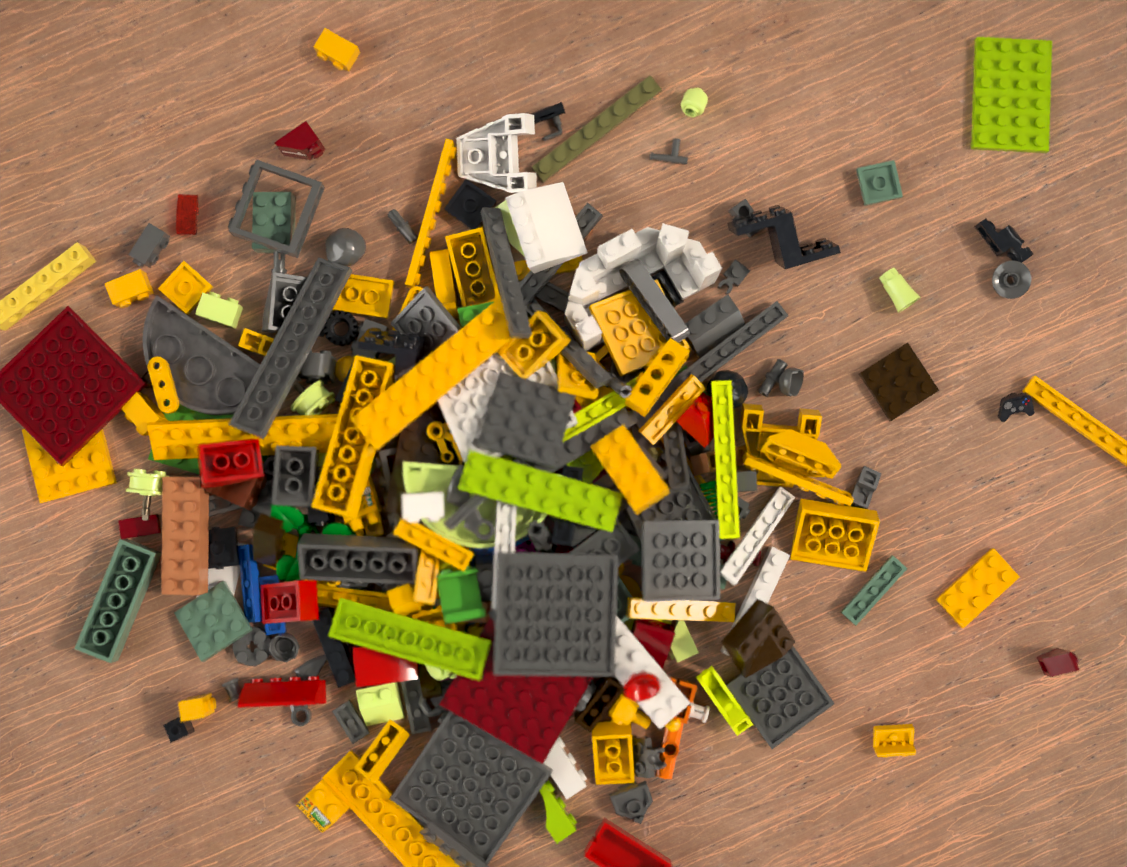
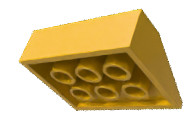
(834, 535)

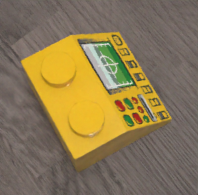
(322, 806)

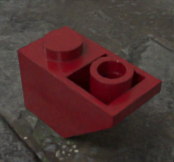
(1058, 662)

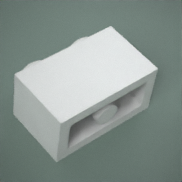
(423, 505)

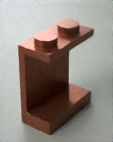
(242, 493)

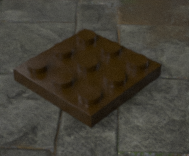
(898, 382)

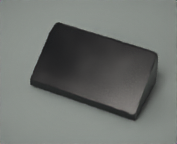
(668, 288)

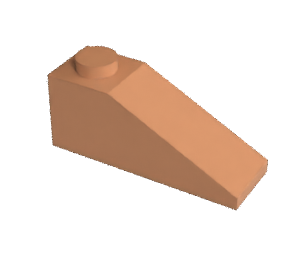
(705, 462)

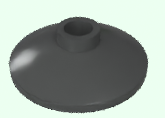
(1021, 279)

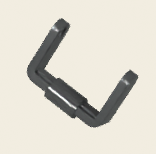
(557, 122)

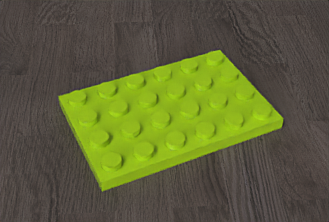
(1011, 95)

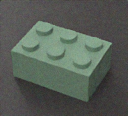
(273, 218)

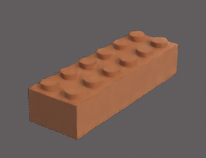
(184, 536)

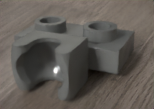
(646, 757)

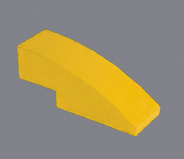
(255, 342)

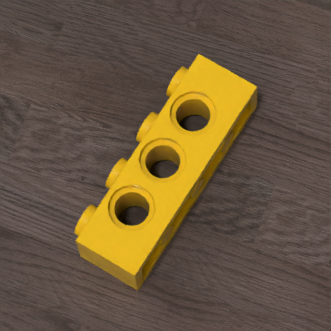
(644, 402)

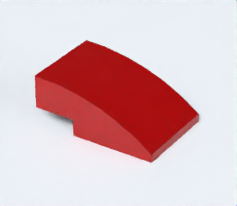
(381, 668)

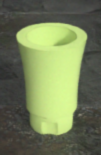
(898, 290)

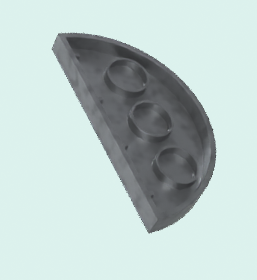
(204, 367)

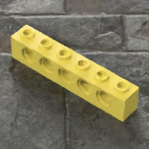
(44, 284)

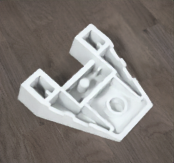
(491, 154)

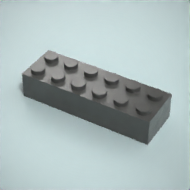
(357, 558)

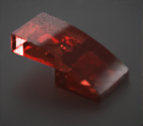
(187, 214)

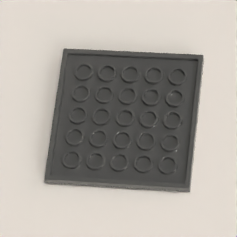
(555, 614)
(471, 786)

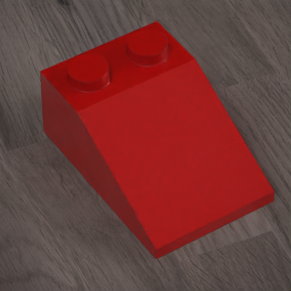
(229, 462)
(289, 601)

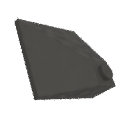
(280, 298)

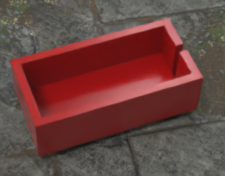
(618, 848)

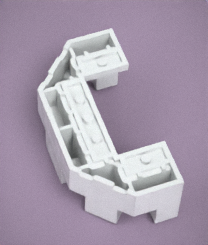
(599, 275)

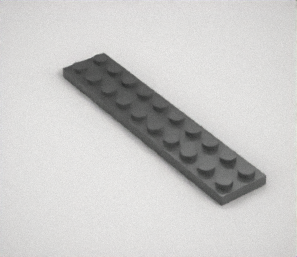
(290, 348)

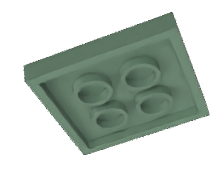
(213, 621)

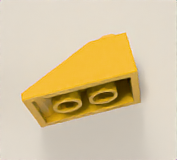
(532, 353)
(613, 753)

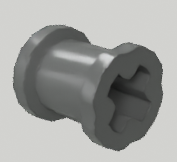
(233, 689)

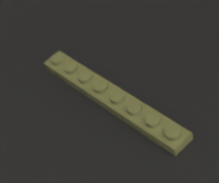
(596, 129)

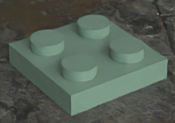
(879, 183)

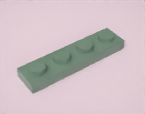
(873, 590)

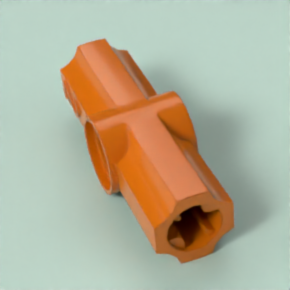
(669, 757)

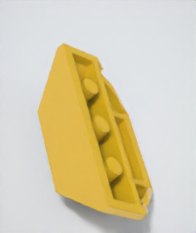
(801, 454)

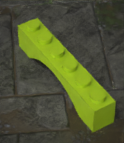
(558, 821)

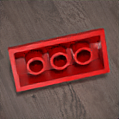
(283, 693)

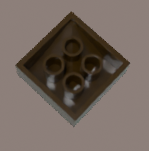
(757, 639)

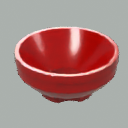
(642, 690)

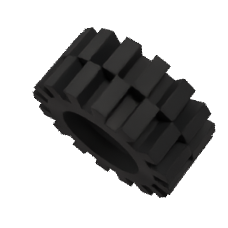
(352, 328)

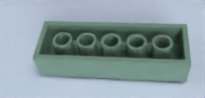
(118, 600)

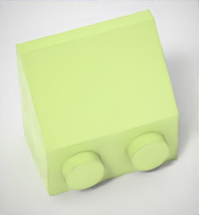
(380, 703)

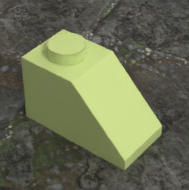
(683, 644)

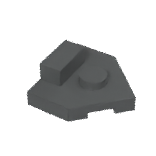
(632, 801)

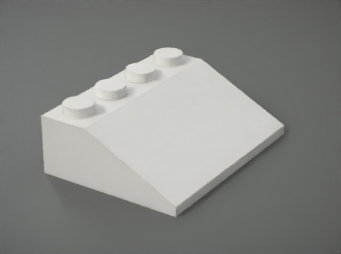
(546, 226)

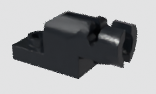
(1004, 240)

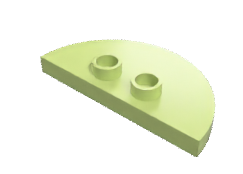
(437, 477)

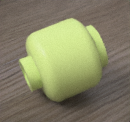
(694, 102)

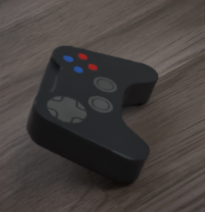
(1014, 404)

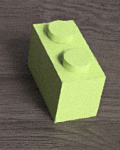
(219, 310)

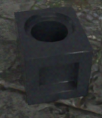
(176, 729)

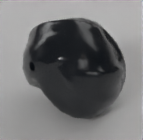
(739, 387)

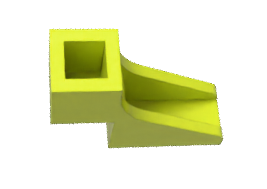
(724, 700)

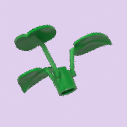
(288, 566)

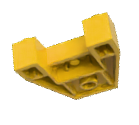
(756, 434)

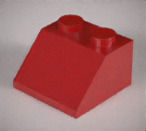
(699, 420)

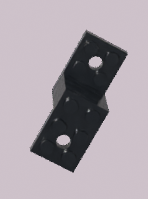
(783, 237)
(408, 348)

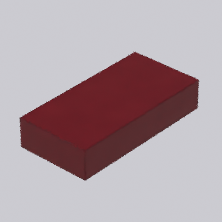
(137, 527)

